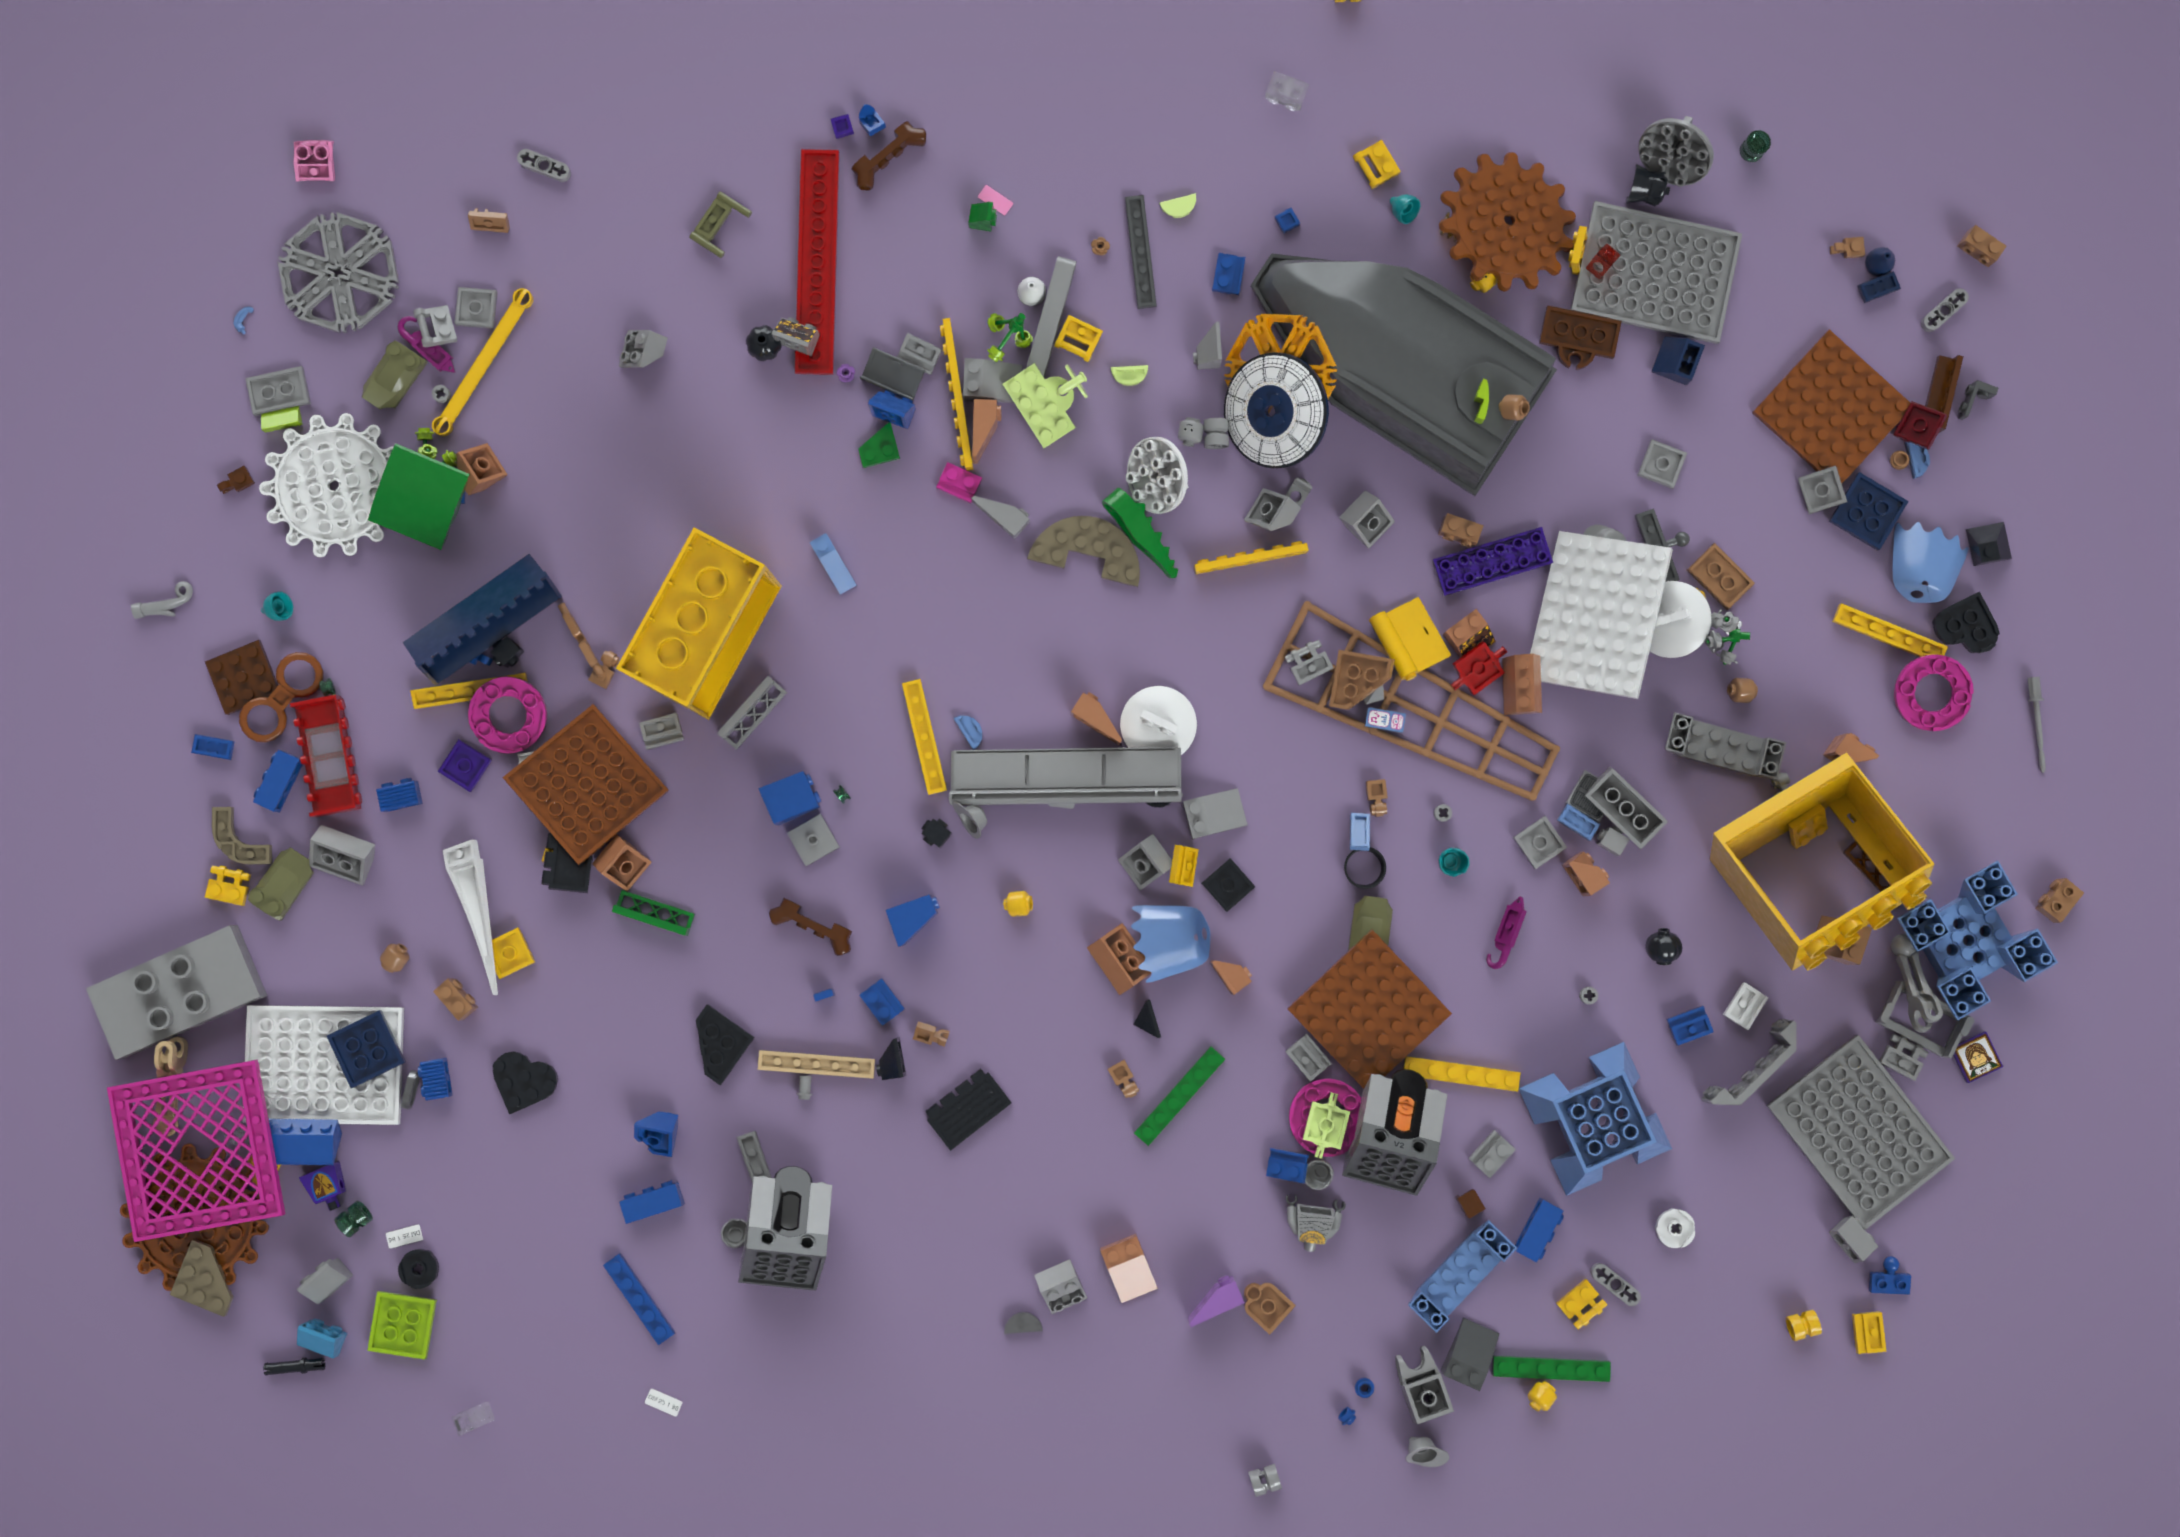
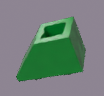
(982, 216)

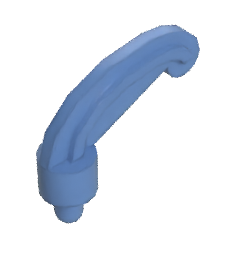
(240, 317)

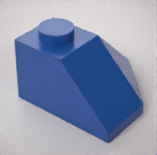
(658, 1132)

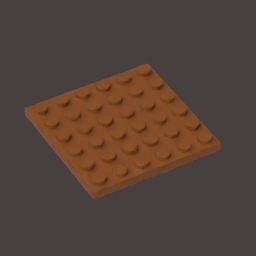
(1832, 407)
(585, 784)
(1369, 1009)

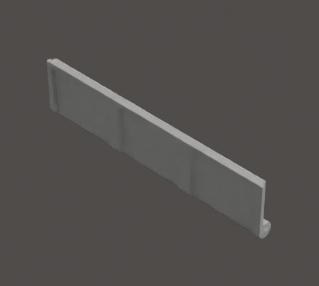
(1066, 776)

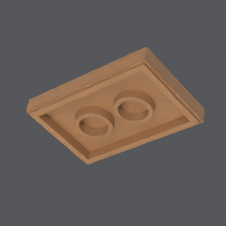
(1720, 576)

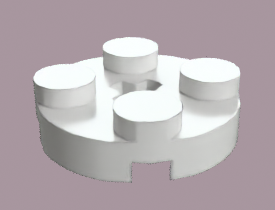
(1686, 1227)

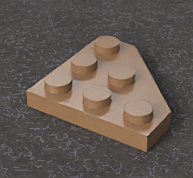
(1358, 677)

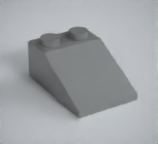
(985, 379)
(1214, 813)

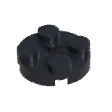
(413, 1278)

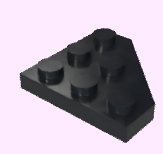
(720, 1043)

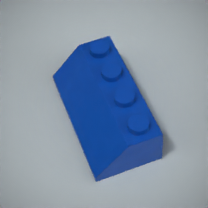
(305, 1141)

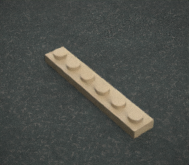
(816, 1064)

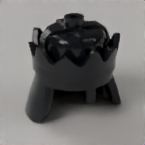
(1648, 187)

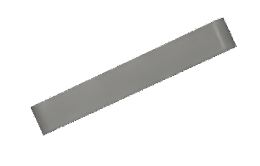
(1052, 313)

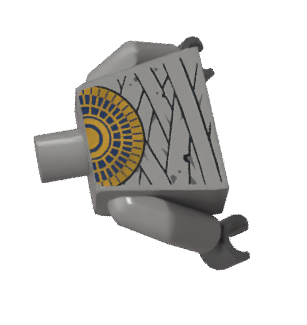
(1313, 1223)

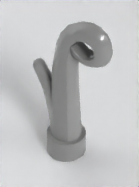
(162, 607)

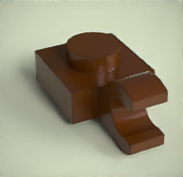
(239, 479)

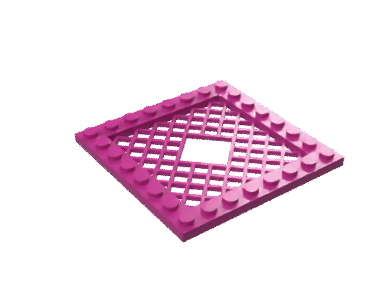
(133, 1170)

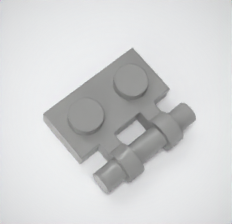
(1312, 667)
(1900, 1062)

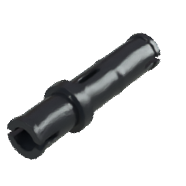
(303, 1366)

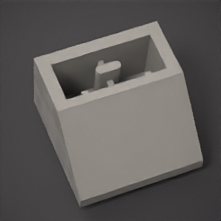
(325, 1281)
(1060, 1286)

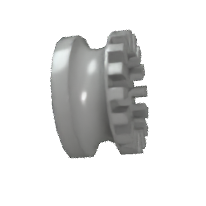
(442, 399)
(1442, 819)
(1584, 991)

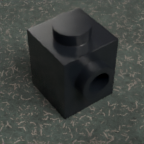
(506, 652)
(935, 832)

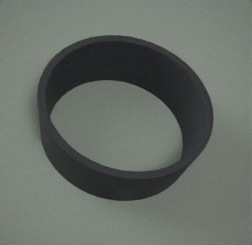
(1382, 873)

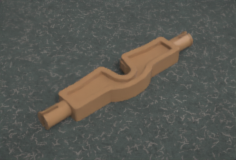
(583, 643)

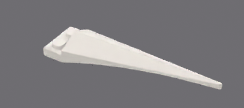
(468, 878)

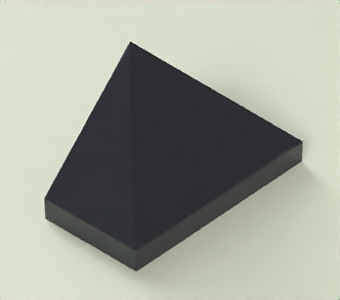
(1147, 1021)

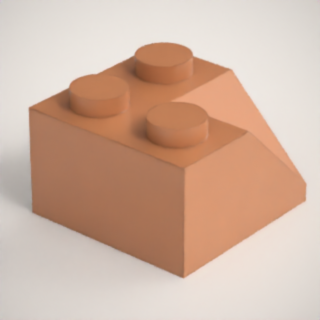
(1585, 875)

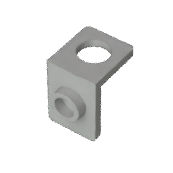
(1301, 486)

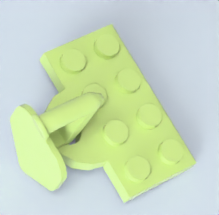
(1043, 402)

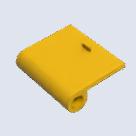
(1407, 640)

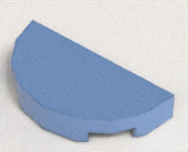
(1918, 459)
(971, 730)

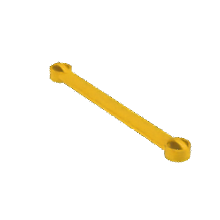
(482, 362)

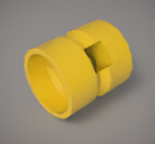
(1803, 1325)

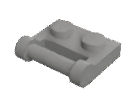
(441, 324)

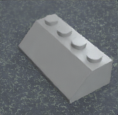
(1626, 807)

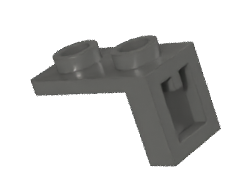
(1983, 391)

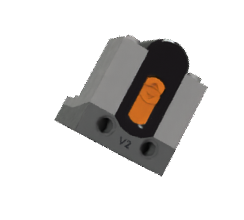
(1396, 1132)

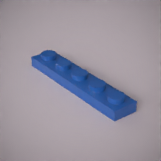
(639, 1299)

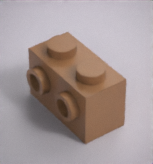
(1981, 246)
(1460, 530)
(2059, 900)
(455, 998)

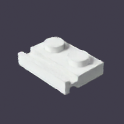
(1745, 1006)

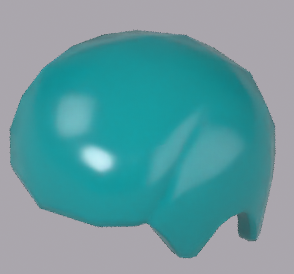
(1453, 862)

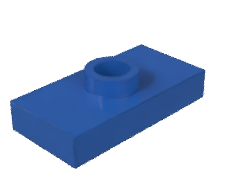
(213, 747)

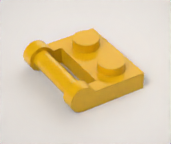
(1381, 161)
(1080, 332)

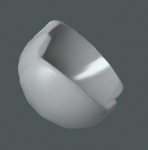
(1319, 1174)
(734, 1233)

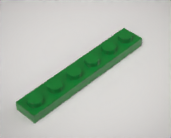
(1179, 1096)
(1551, 1368)

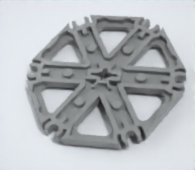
(321, 267)

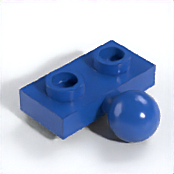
(1890, 1282)

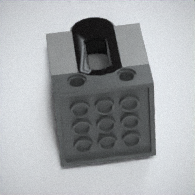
(786, 1230)

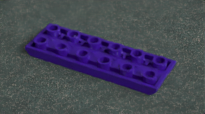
(1493, 561)

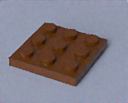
(241, 676)

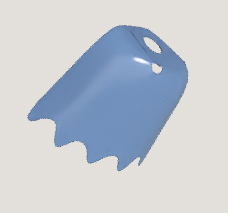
(1928, 558)
(1169, 939)

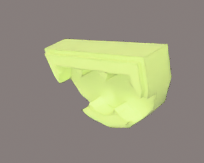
(1179, 206)
(1129, 374)

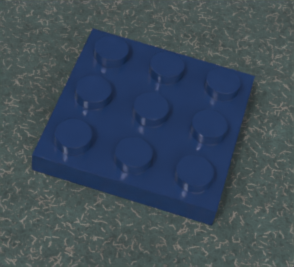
(1869, 511)
(366, 1049)

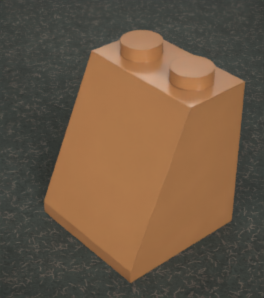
(1851, 955)

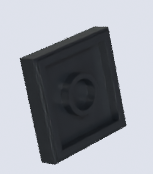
(1228, 885)

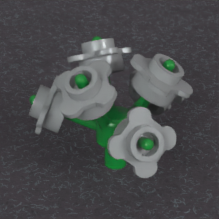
(1731, 626)

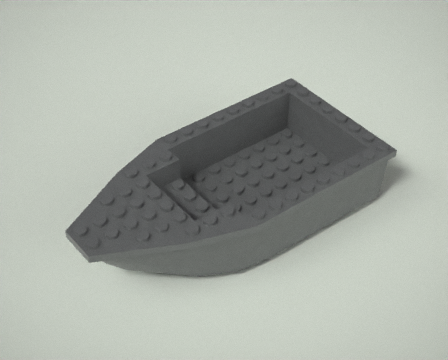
(1409, 358)

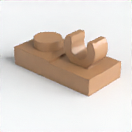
(488, 221)

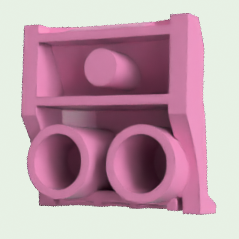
(314, 160)

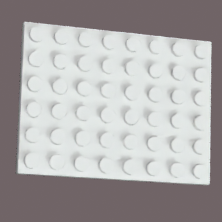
(1600, 613)
(303, 1073)

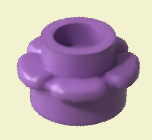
(845, 368)

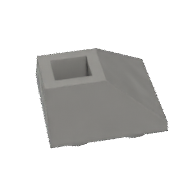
(641, 348)

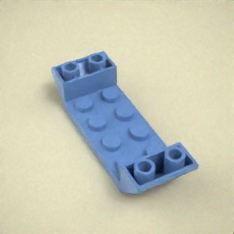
(1460, 1274)

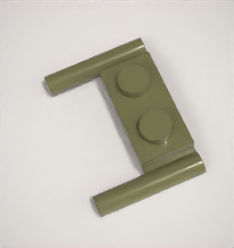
(714, 219)

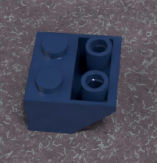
(1678, 359)

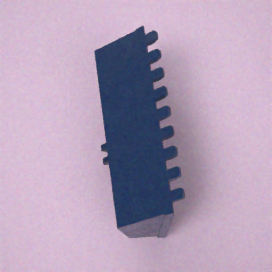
(482, 619)

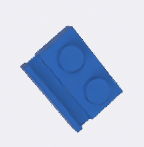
(1228, 274)
(882, 1002)
(1690, 1025)
(1287, 1165)

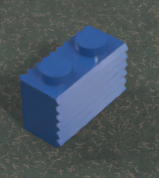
(399, 796)
(435, 1079)

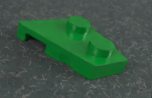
(879, 448)

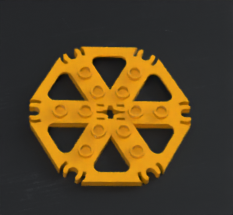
(1294, 345)

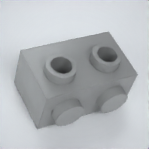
(1853, 1239)

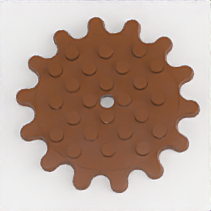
(1492, 243)
(229, 1241)

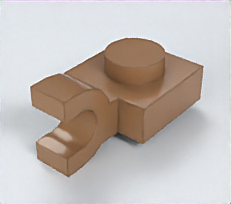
(1851, 247)
(927, 1033)

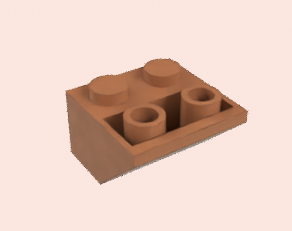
(1850, 744)

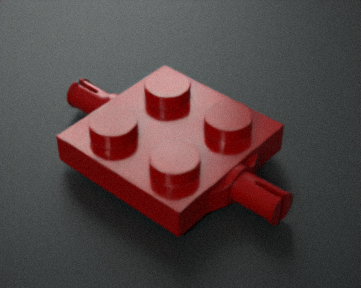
(1478, 668)

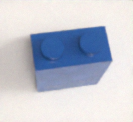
(790, 797)
(911, 917)

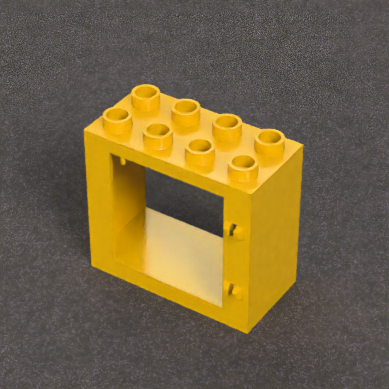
(700, 623)
(1875, 830)

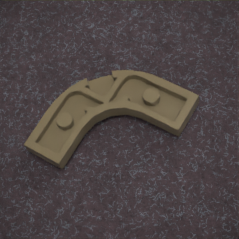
(230, 845)

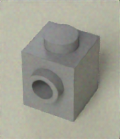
(1612, 840)

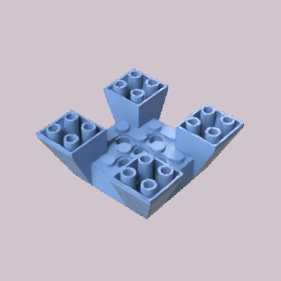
(1957, 972)
(1633, 1132)

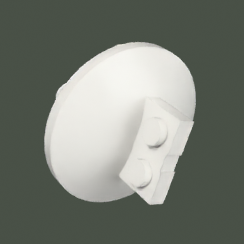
(1157, 475)
(1681, 621)
(1158, 719)

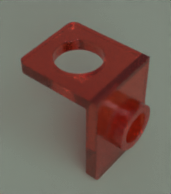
(1607, 257)

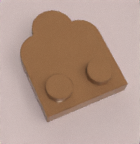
(1267, 1305)

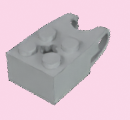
(1422, 1381)

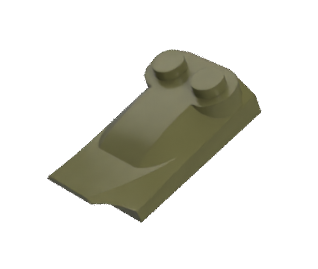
(393, 376)
(281, 884)
(1371, 914)

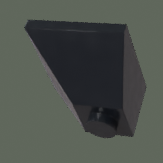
(1988, 544)
(892, 1063)

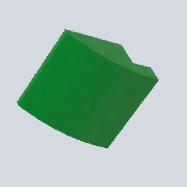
(418, 496)

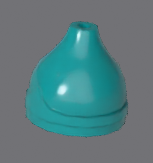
(1405, 208)
(278, 606)

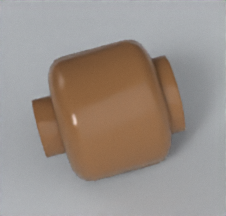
(1514, 407)
(1742, 690)
(394, 957)

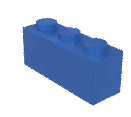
(277, 781)
(651, 1201)
(1539, 1230)

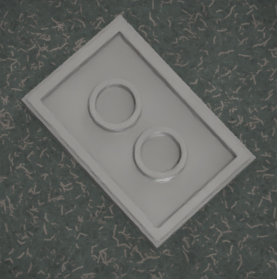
(278, 390)

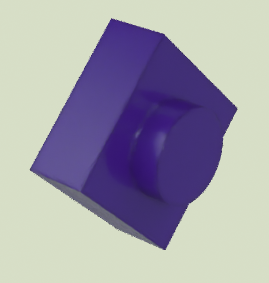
(842, 126)

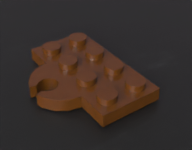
(1579, 335)

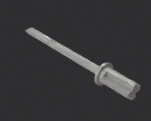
(2036, 696)

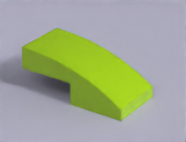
(1482, 397)

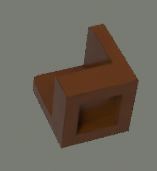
(1470, 1203)

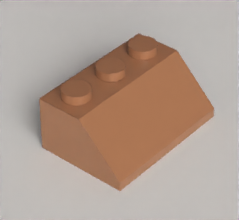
(1522, 684)
(1119, 959)

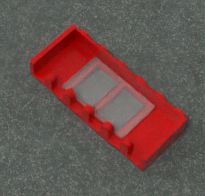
(327, 755)

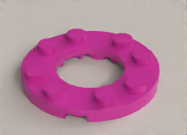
(1960, 694)
(507, 742)
(1314, 1092)

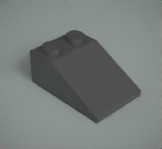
(1470, 1354)

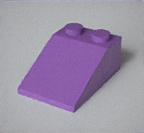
(1218, 1300)

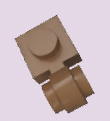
(609, 660)
(1376, 791)
(1121, 1074)

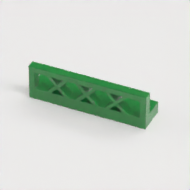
(655, 921)

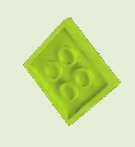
(402, 1325)

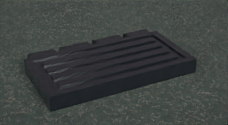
(565, 872)
(968, 1110)

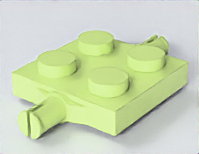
(1326, 1125)

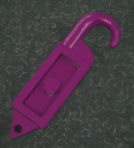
(435, 355)
(1508, 931)

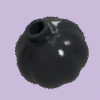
(762, 344)
(1663, 946)

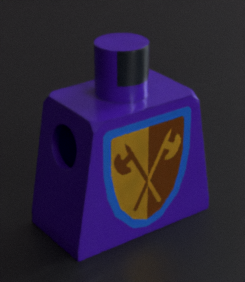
(325, 1185)

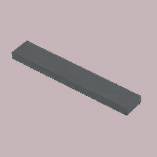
(1140, 252)

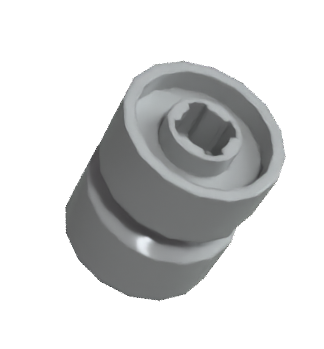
(1216, 434)
(1272, 1479)

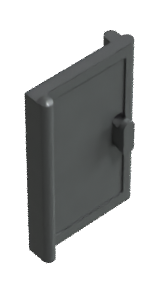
(886, 372)

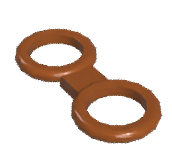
(280, 697)

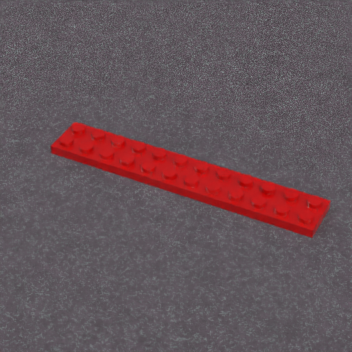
(818, 256)

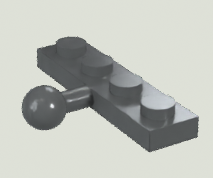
(1653, 535)

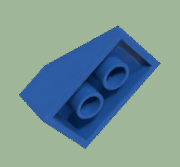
(892, 409)

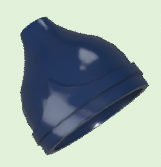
(1880, 261)

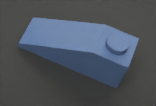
(833, 563)

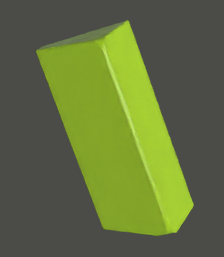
(281, 419)

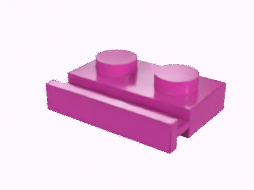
(959, 482)

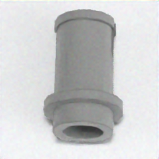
(804, 1087)

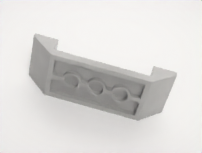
(1725, 747)
(1785, 1033)

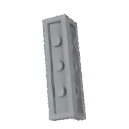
(746, 708)

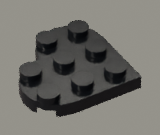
(1968, 624)
(522, 1081)

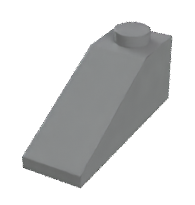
(1005, 515)

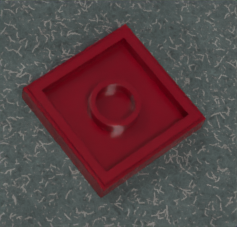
(1920, 425)

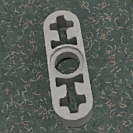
(558, 165)
(1952, 309)
(1623, 1297)

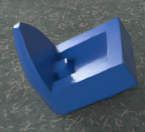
(870, 120)

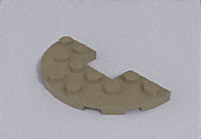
(1089, 537)

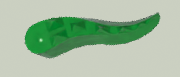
(1138, 529)

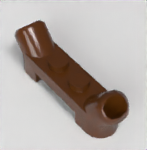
(905, 136)
(790, 911)

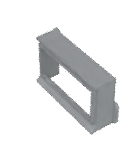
(1960, 1029)

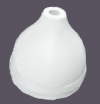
(1031, 291)

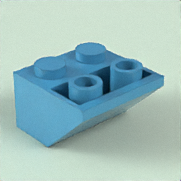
(321, 1338)

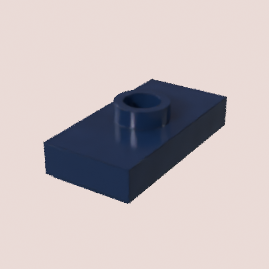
(1879, 287)

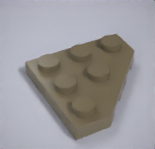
(203, 1280)

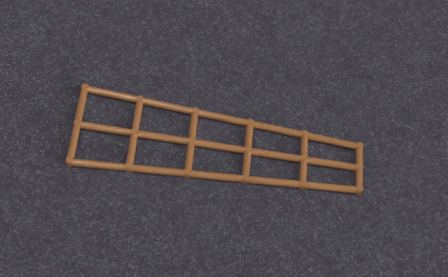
(1389, 696)

